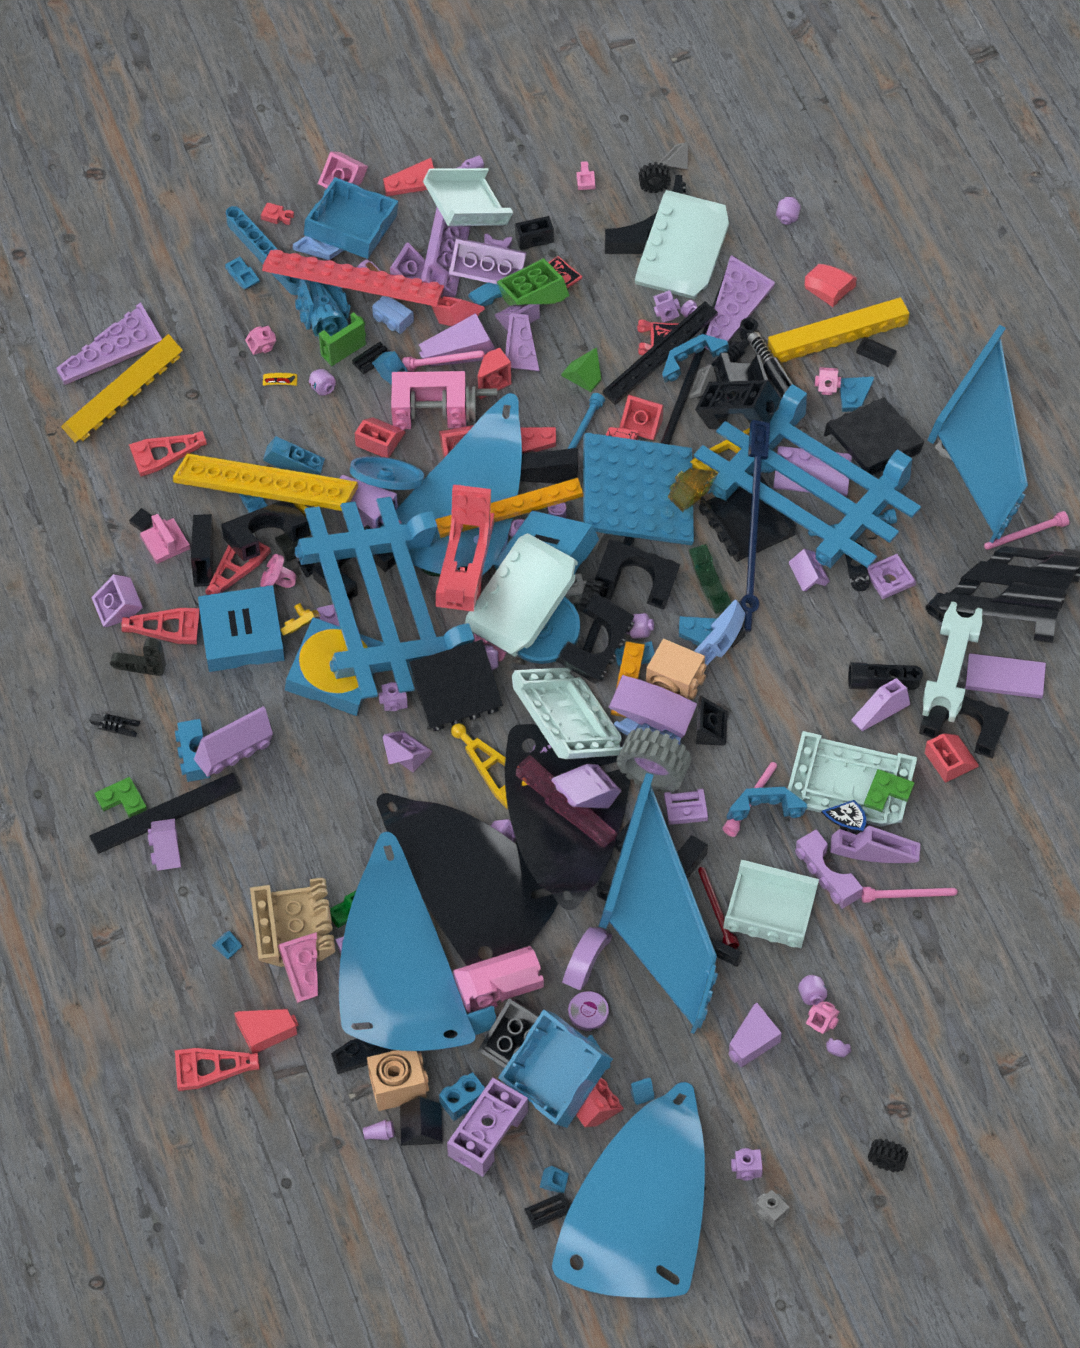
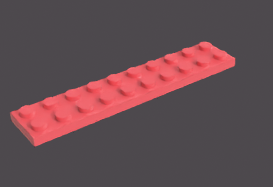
(353, 278)

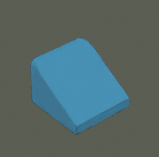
(227, 944)
(642, 1091)
(554, 1179)

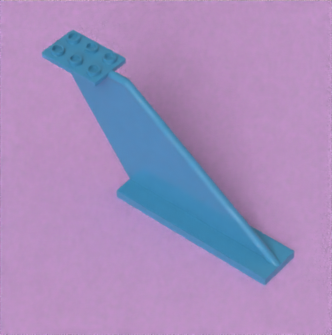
(984, 437)
(658, 912)

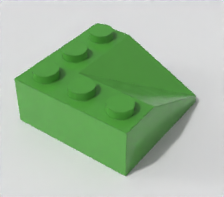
(534, 285)

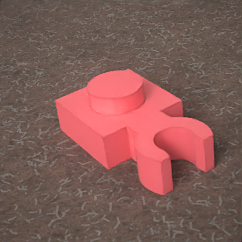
(274, 213)

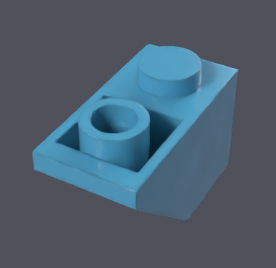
(388, 363)

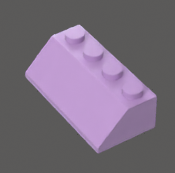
(485, 261)
(813, 467)
(234, 742)

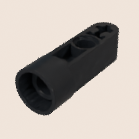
(862, 675)

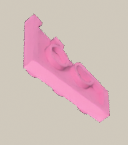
(300, 964)

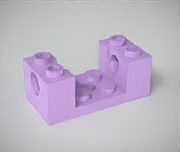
(474, 1142)

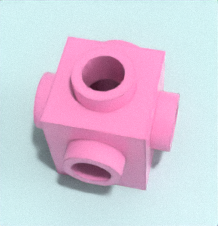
(261, 340)
(827, 374)
(823, 1017)

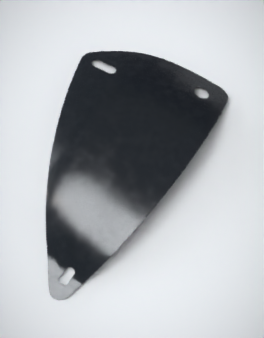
(552, 846)
(468, 877)

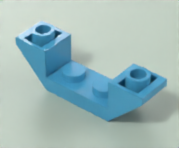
(715, 346)
(791, 804)

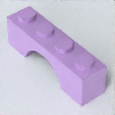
(842, 887)

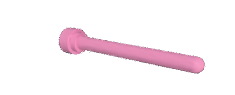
(412, 363)
(1061, 519)
(731, 826)
(870, 895)

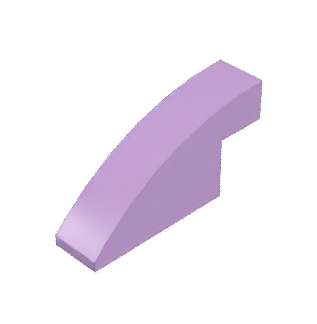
(875, 846)

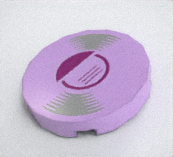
(588, 1011)

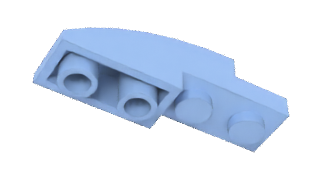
(724, 632)

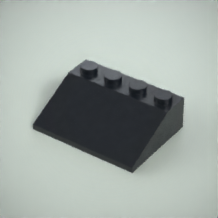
(508, 1031)

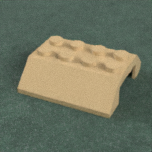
(289, 916)

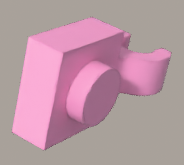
(585, 178)

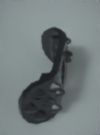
(858, 575)

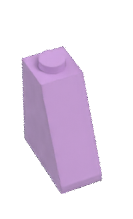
(753, 1037)

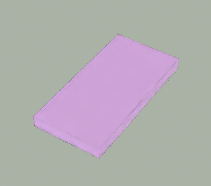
(1005, 676)

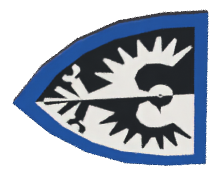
(847, 816)

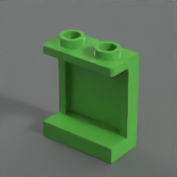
(344, 342)

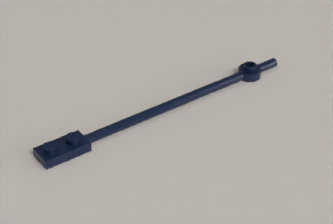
(759, 450)

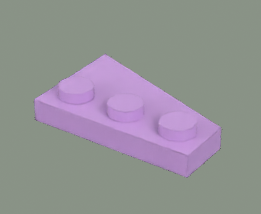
(520, 344)

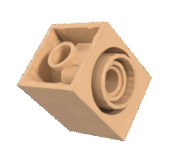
(676, 669)
(397, 1078)

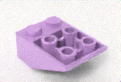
(587, 787)

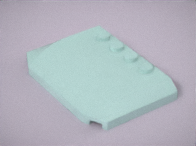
(683, 245)
(522, 595)
(567, 713)
(836, 773)

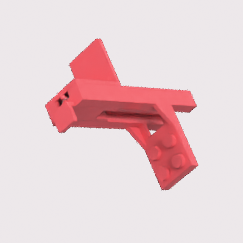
(459, 587)

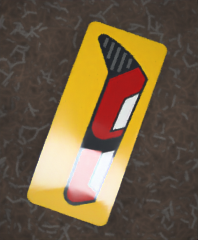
(280, 379)

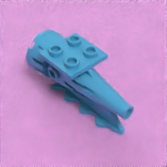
(322, 307)

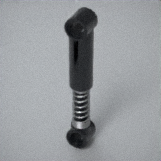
(772, 364)

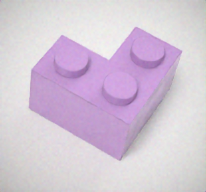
(165, 844)

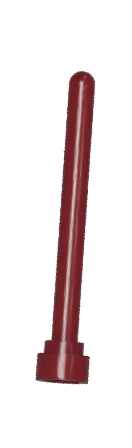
(729, 938)

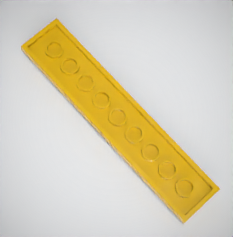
(265, 482)

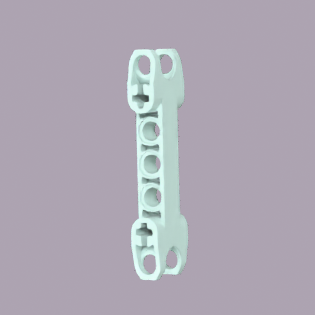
(945, 690)

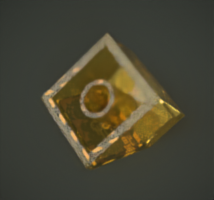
(690, 487)

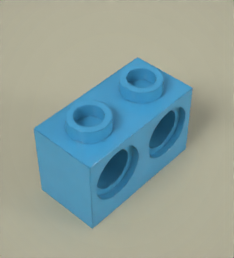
(459, 1092)

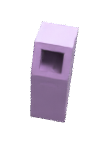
(884, 703)

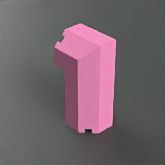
(498, 979)

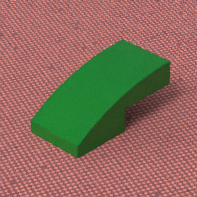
(340, 912)

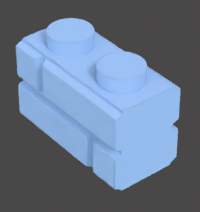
(393, 314)

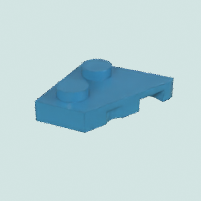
(854, 392)
(695, 628)

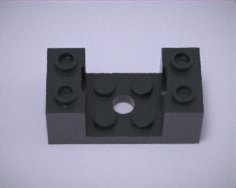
(752, 398)

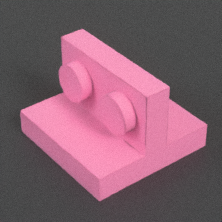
(164, 539)

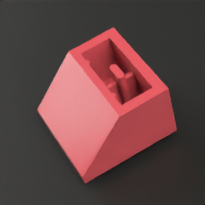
(454, 310)
(378, 437)
(949, 756)
(599, 1105)

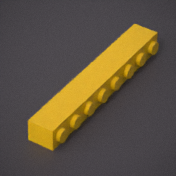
(839, 330)
(121, 388)

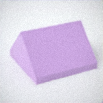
(408, 263)
(531, 310)

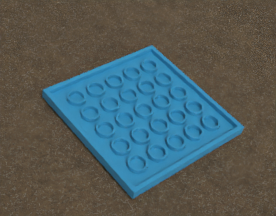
(629, 488)

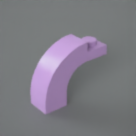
(584, 957)

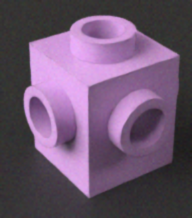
(666, 306)
(392, 698)
(747, 1164)

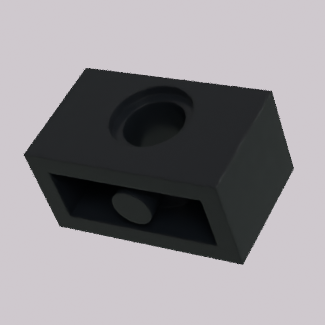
(534, 232)

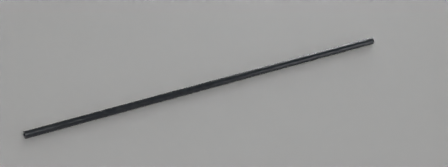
(667, 437)

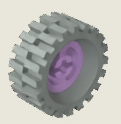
(656, 755)

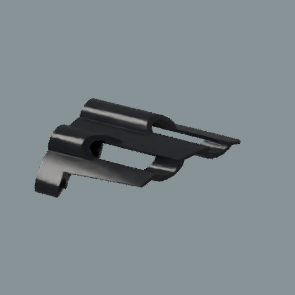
(1032, 591)

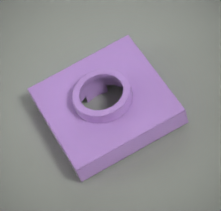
(890, 566)

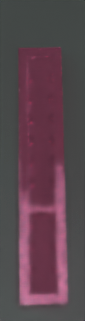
(583, 818)

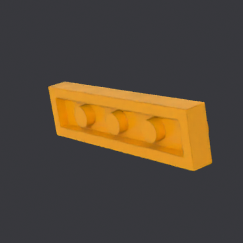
(630, 664)

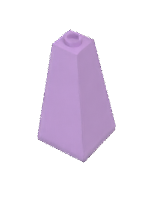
(460, 338)
(366, 502)

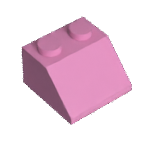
(344, 168)

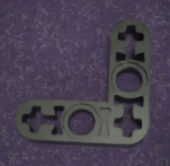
(151, 663)

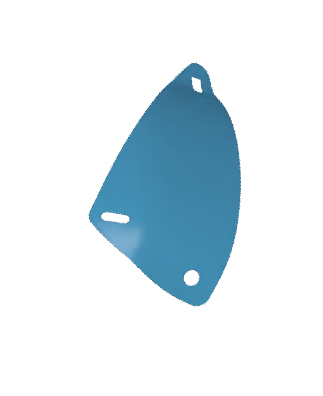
(482, 459)
(396, 964)
(640, 1205)

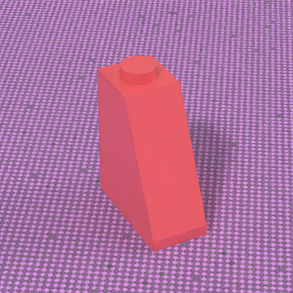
(265, 1027)

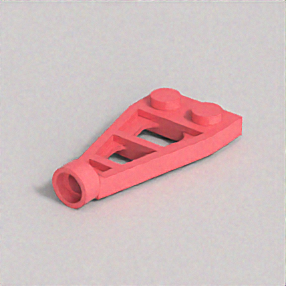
(147, 464)
(241, 571)
(187, 630)
(187, 1068)

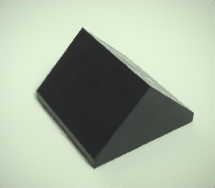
(711, 723)
(421, 1122)

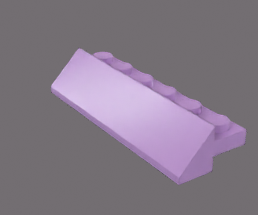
(440, 254)

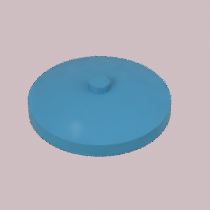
(386, 473)
(560, 628)

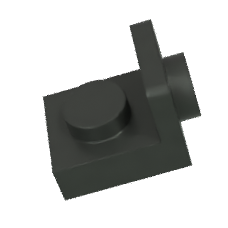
(287, 546)

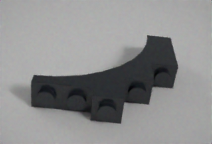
(634, 237)

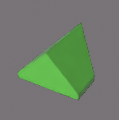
(584, 371)

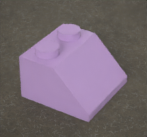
(116, 600)

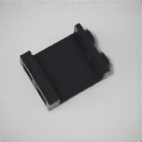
(739, 371)

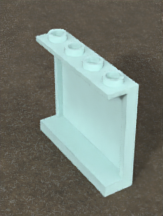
(465, 197)
(771, 904)

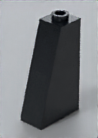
(550, 466)
(202, 550)

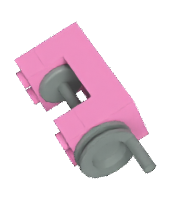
(434, 390)

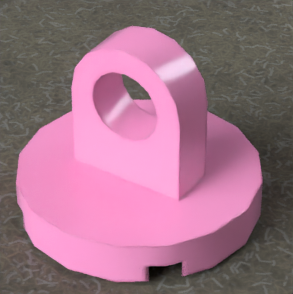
(277, 573)

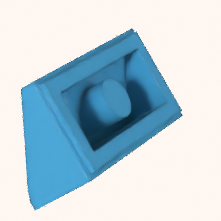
(482, 1019)

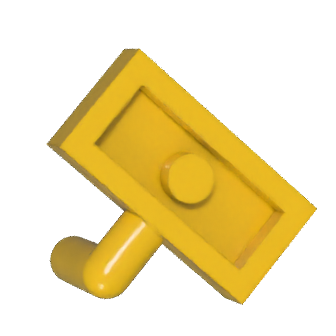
(305, 618)

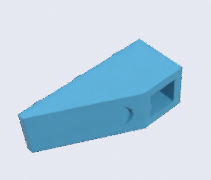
(292, 457)

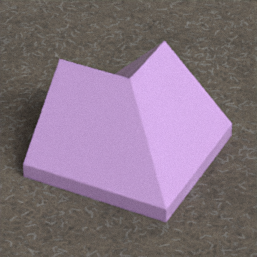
(405, 749)

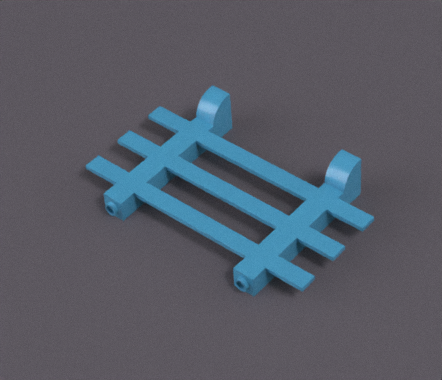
(858, 516)
(364, 544)

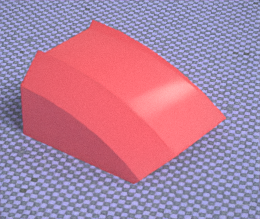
(829, 283)

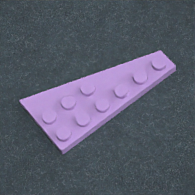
(738, 298)
(115, 344)

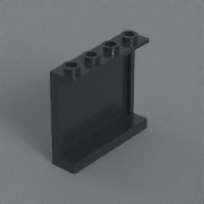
(874, 434)
(733, 518)
(455, 685)

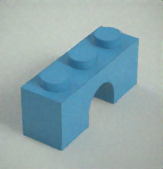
(190, 735)

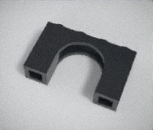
(280, 515)
(383, 560)
(661, 570)
(616, 623)
(990, 718)
(690, 853)

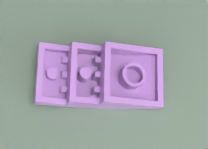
(652, 705)

